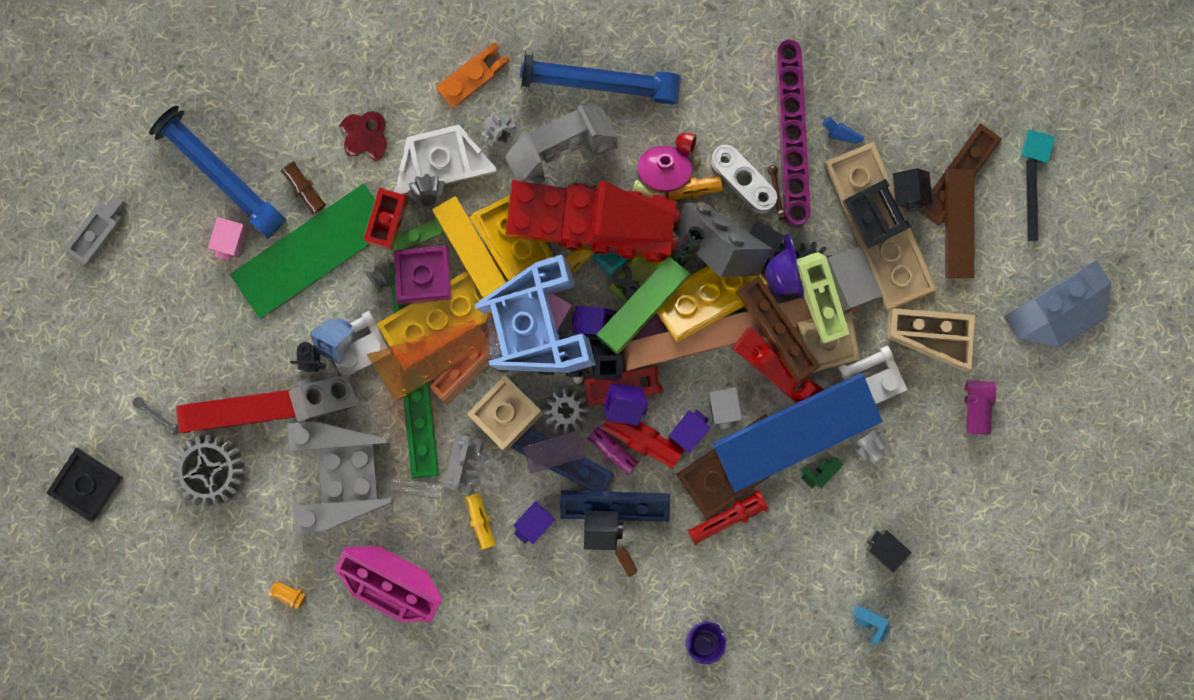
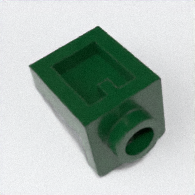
(826, 470)

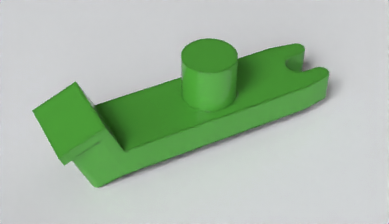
(418, 235)

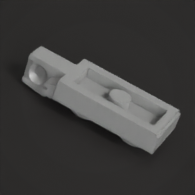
(95, 231)

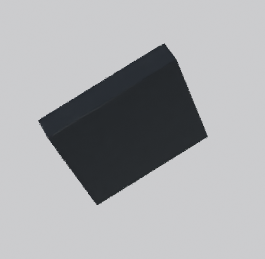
(84, 484)

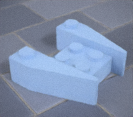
(528, 325)

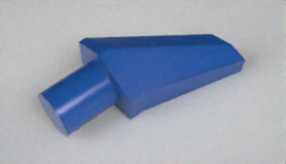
(841, 131)

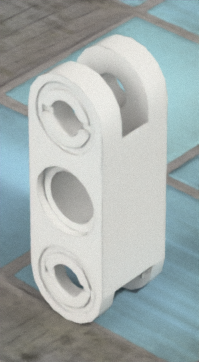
(739, 165)

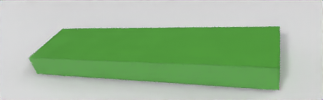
(643, 305)

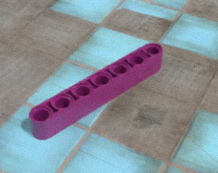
(797, 121)

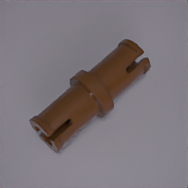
(303, 187)

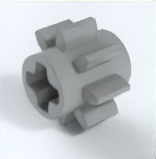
(498, 130)
(872, 446)

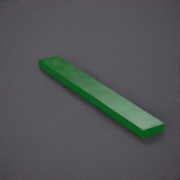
(418, 419)

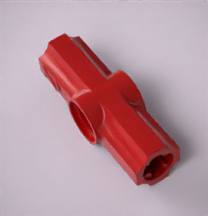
(645, 441)

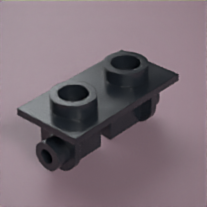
(307, 358)

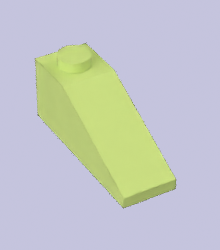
(822, 297)

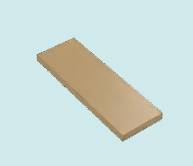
(898, 260)

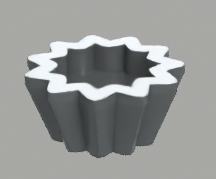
(427, 191)

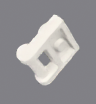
(356, 355)
(883, 384)

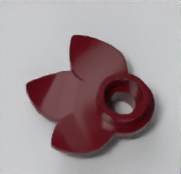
(362, 138)

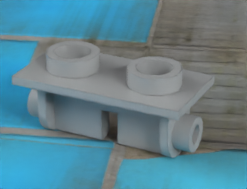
(462, 450)

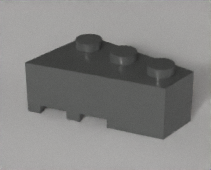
(726, 245)

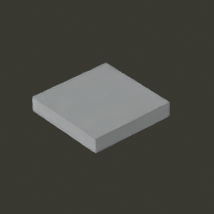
(853, 278)

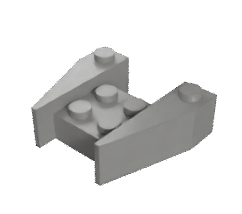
(565, 133)
(346, 475)

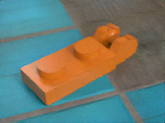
(471, 77)

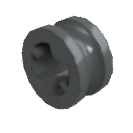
(378, 279)

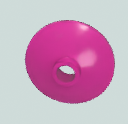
(664, 177)

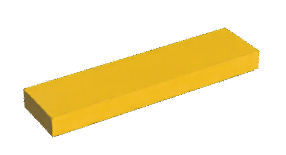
(469, 246)

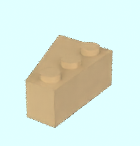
(935, 334)

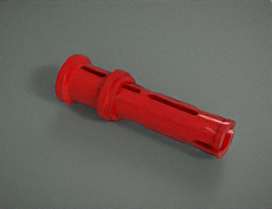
(740, 511)

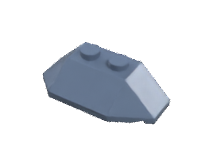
(1064, 309)

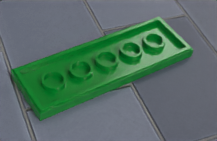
(306, 253)

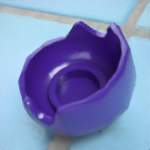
(702, 650)

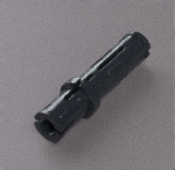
(692, 244)

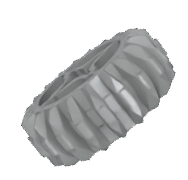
(211, 482)

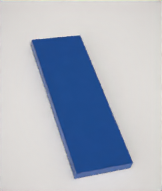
(797, 432)

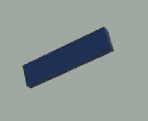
(582, 471)
(629, 505)

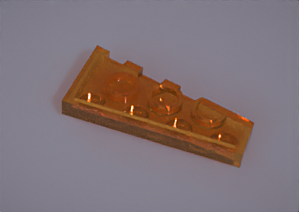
(421, 360)

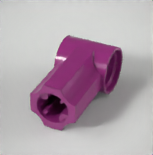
(979, 402)

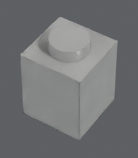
(725, 407)

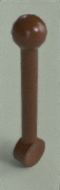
(773, 170)

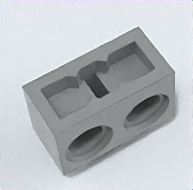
(323, 401)

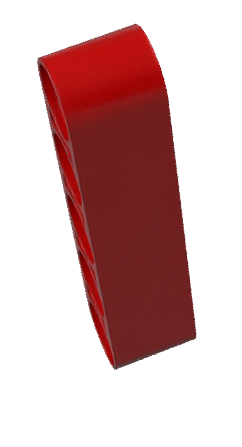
(235, 411)

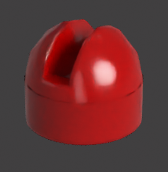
(686, 142)

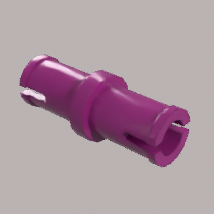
(612, 450)

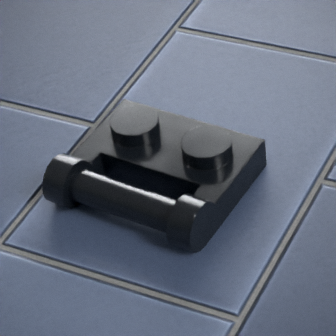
(869, 218)

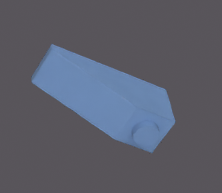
(333, 339)

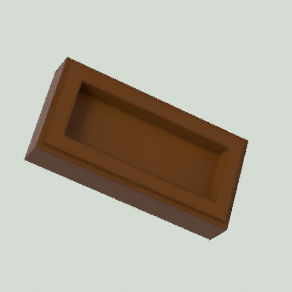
(626, 561)

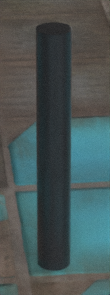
(1032, 200)

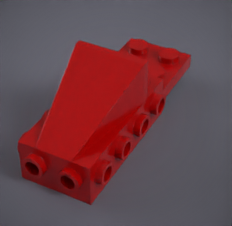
(594, 219)

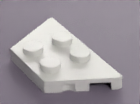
(442, 153)

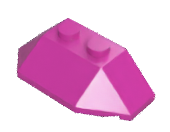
(388, 583)

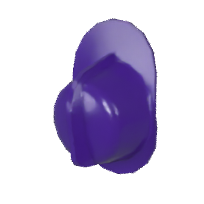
(783, 271)

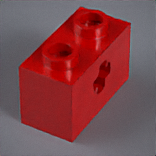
(386, 219)

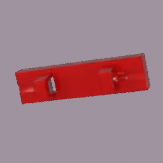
(766, 361)

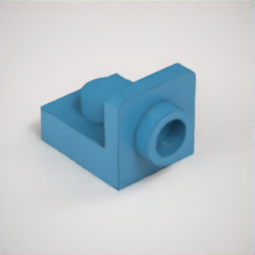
(868, 618)

